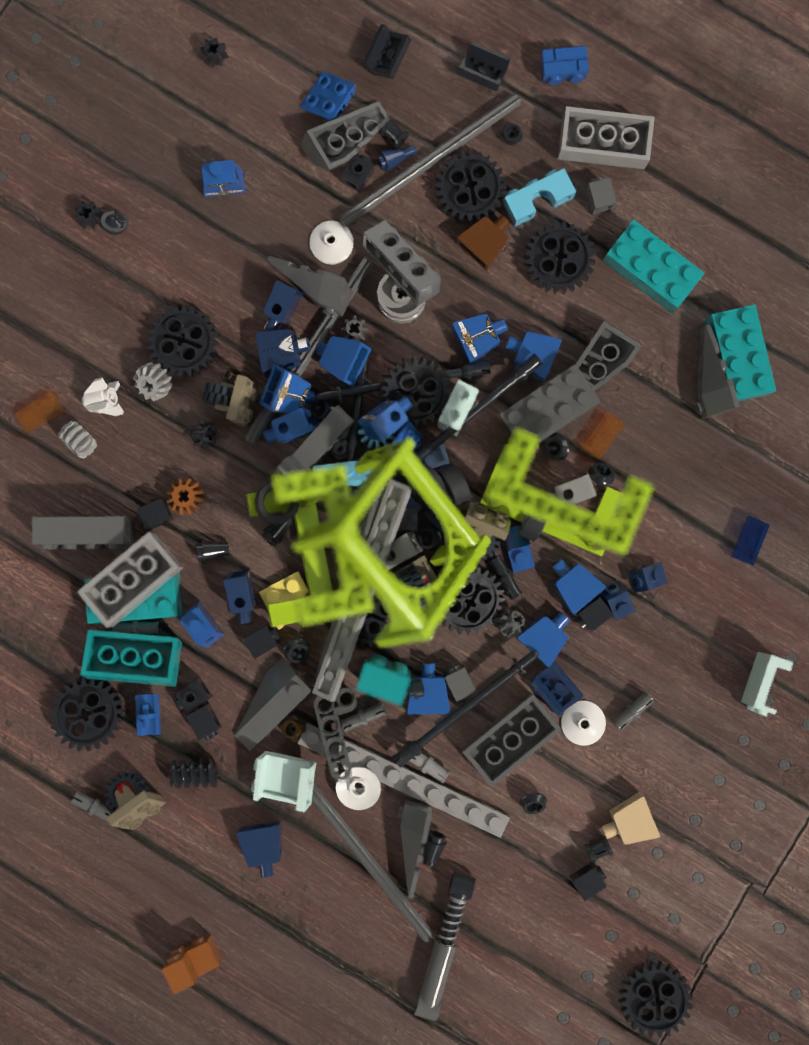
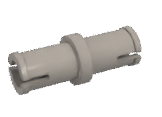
(431, 767)

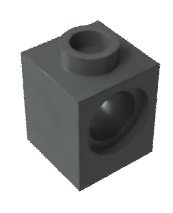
(601, 195)
(459, 682)

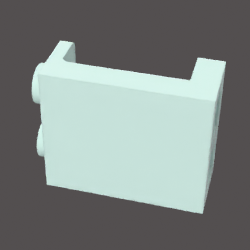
(457, 407)
(760, 682)
(284, 779)

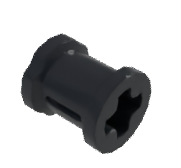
(394, 133)
(598, 849)

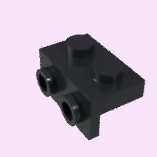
(386, 52)
(484, 66)

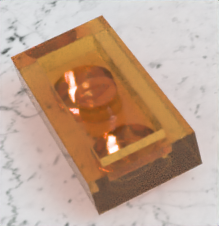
(40, 412)
(603, 435)

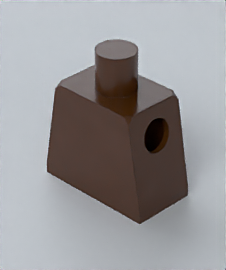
(484, 240)

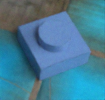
(438, 458)

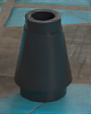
(275, 532)
(211, 550)
(433, 848)

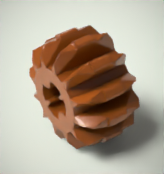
(177, 496)

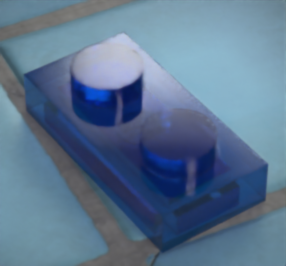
(750, 540)

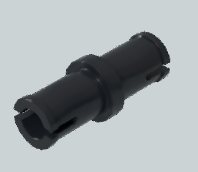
(505, 577)

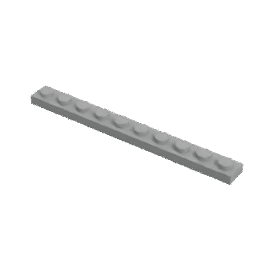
(349, 626)
(413, 784)

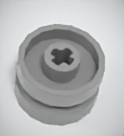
(392, 307)

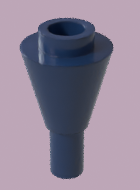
(390, 158)

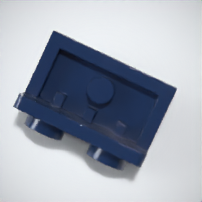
(556, 689)

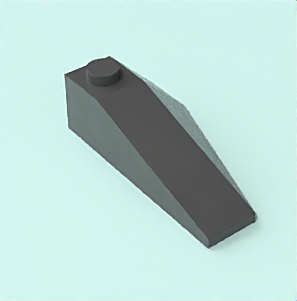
(343, 137)
(414, 831)

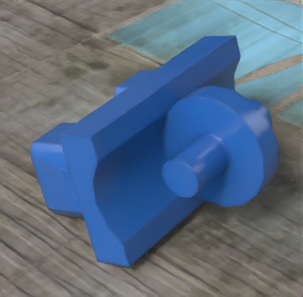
(148, 714)

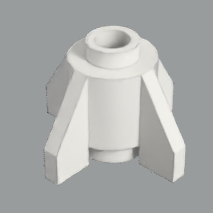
(102, 398)

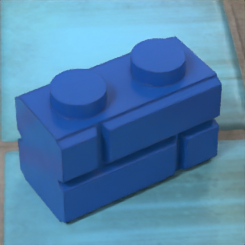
(564, 65)

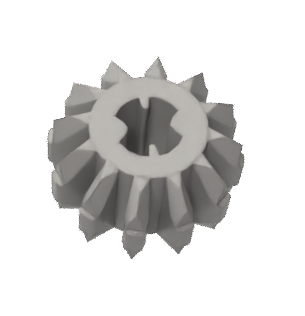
(152, 381)
(77, 439)

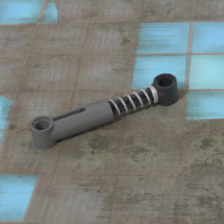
(443, 950)

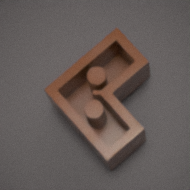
(188, 963)

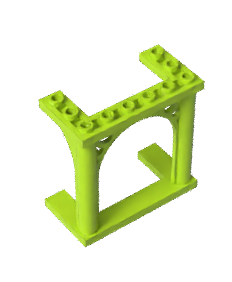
(607, 529)
(461, 548)
(322, 604)

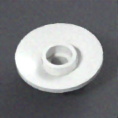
(334, 252)
(572, 720)
(356, 797)

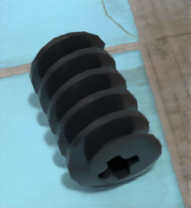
(193, 774)

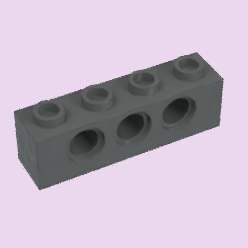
(401, 262)

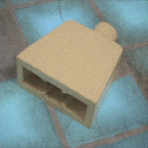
(631, 821)

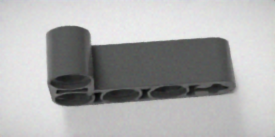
(317, 444)
(335, 737)

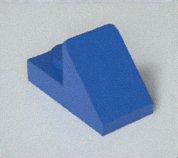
(518, 550)

